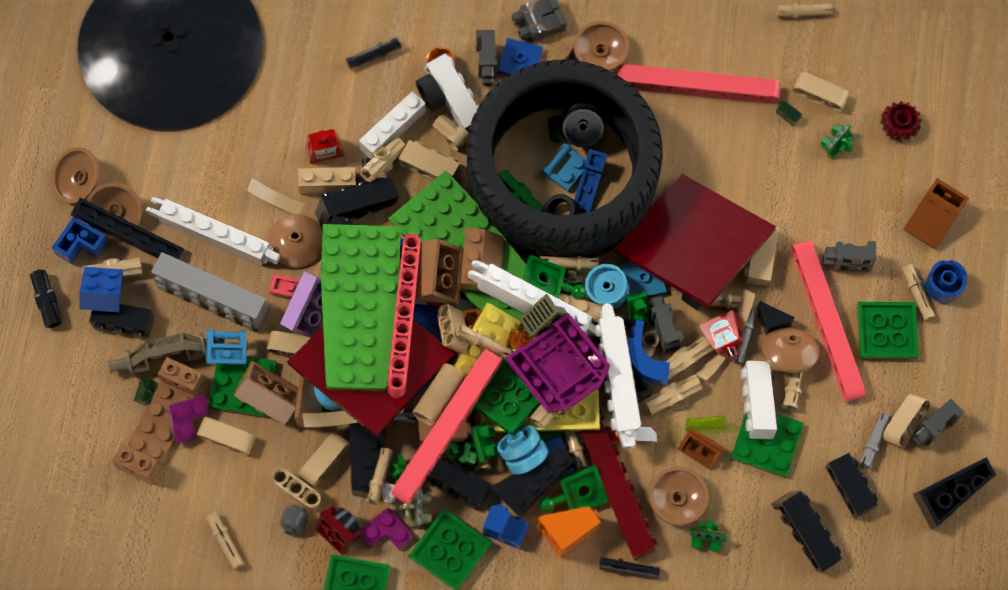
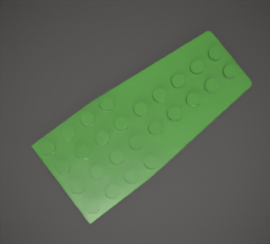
(444, 213)
(359, 304)

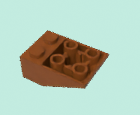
(936, 213)

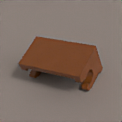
(700, 448)

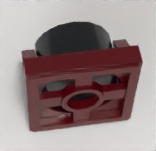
(342, 525)

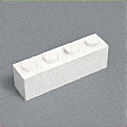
(457, 97)
(393, 124)
(759, 400)

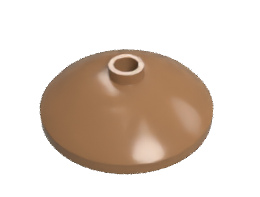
(601, 37)
(75, 174)
(118, 195)
(296, 252)
(790, 350)
(681, 483)

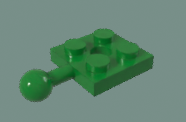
(554, 274)
(570, 486)

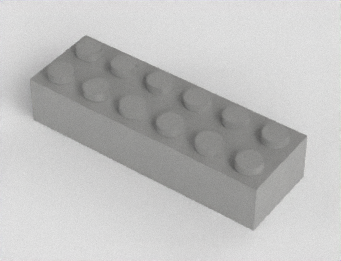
(210, 291)

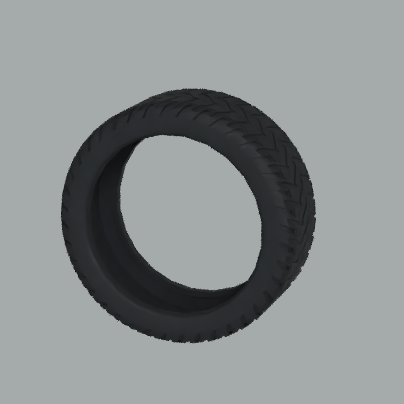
(557, 86)

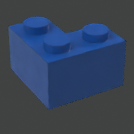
(77, 237)
(505, 528)

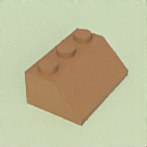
(483, 247)
(439, 272)
(267, 393)
(306, 402)

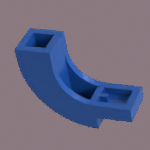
(649, 369)

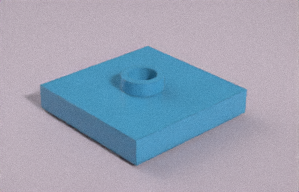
(642, 281)

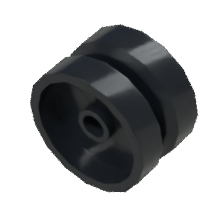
(583, 123)

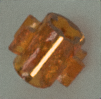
(519, 337)

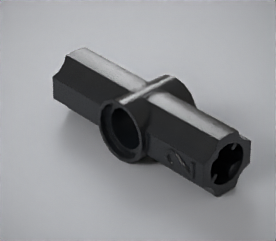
(45, 298)

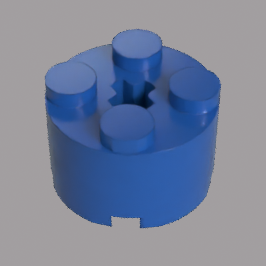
(946, 291)

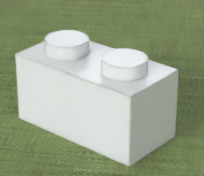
(387, 494)

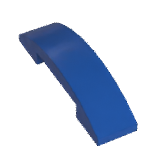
(590, 180)

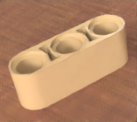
(821, 92)
(449, 320)
(285, 343)
(906, 420)
(226, 436)
(324, 459)
(301, 497)

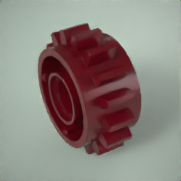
(907, 114)

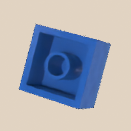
(101, 289)

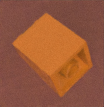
(569, 528)

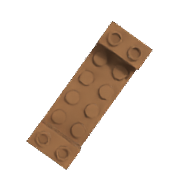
(154, 432)

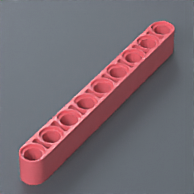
(701, 83)
(403, 305)
(828, 321)
(446, 427)

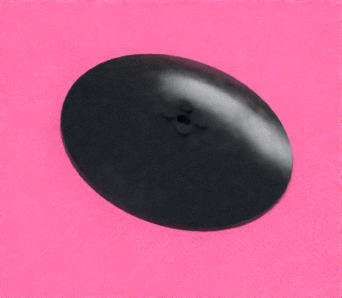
(176, 81)

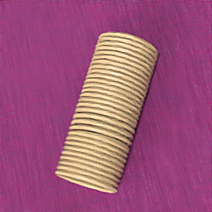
(441, 392)

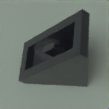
(772, 318)

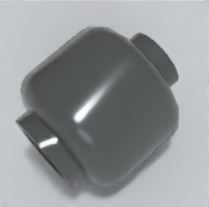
(294, 520)

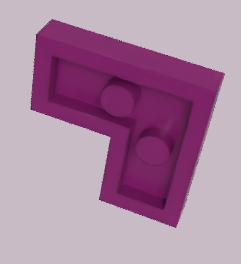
(182, 415)
(386, 525)

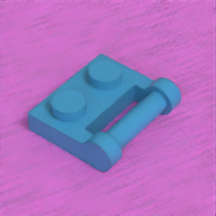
(571, 170)
(225, 353)

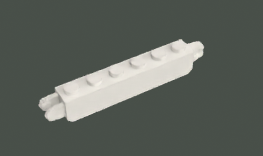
(213, 232)
(520, 293)
(619, 377)

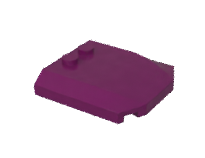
(560, 366)

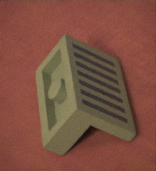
(541, 316)

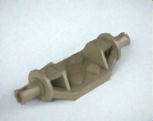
(156, 347)

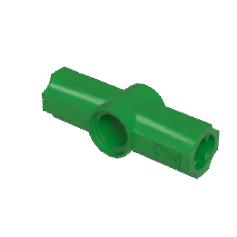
(520, 190)

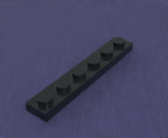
(124, 230)

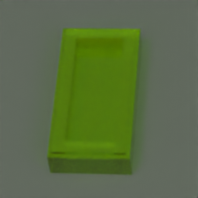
(705, 423)

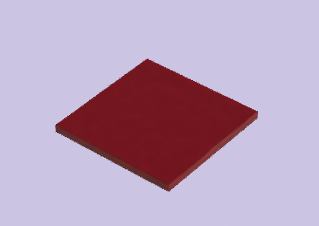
(695, 240)
(375, 408)

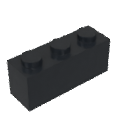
(128, 320)
(852, 485)

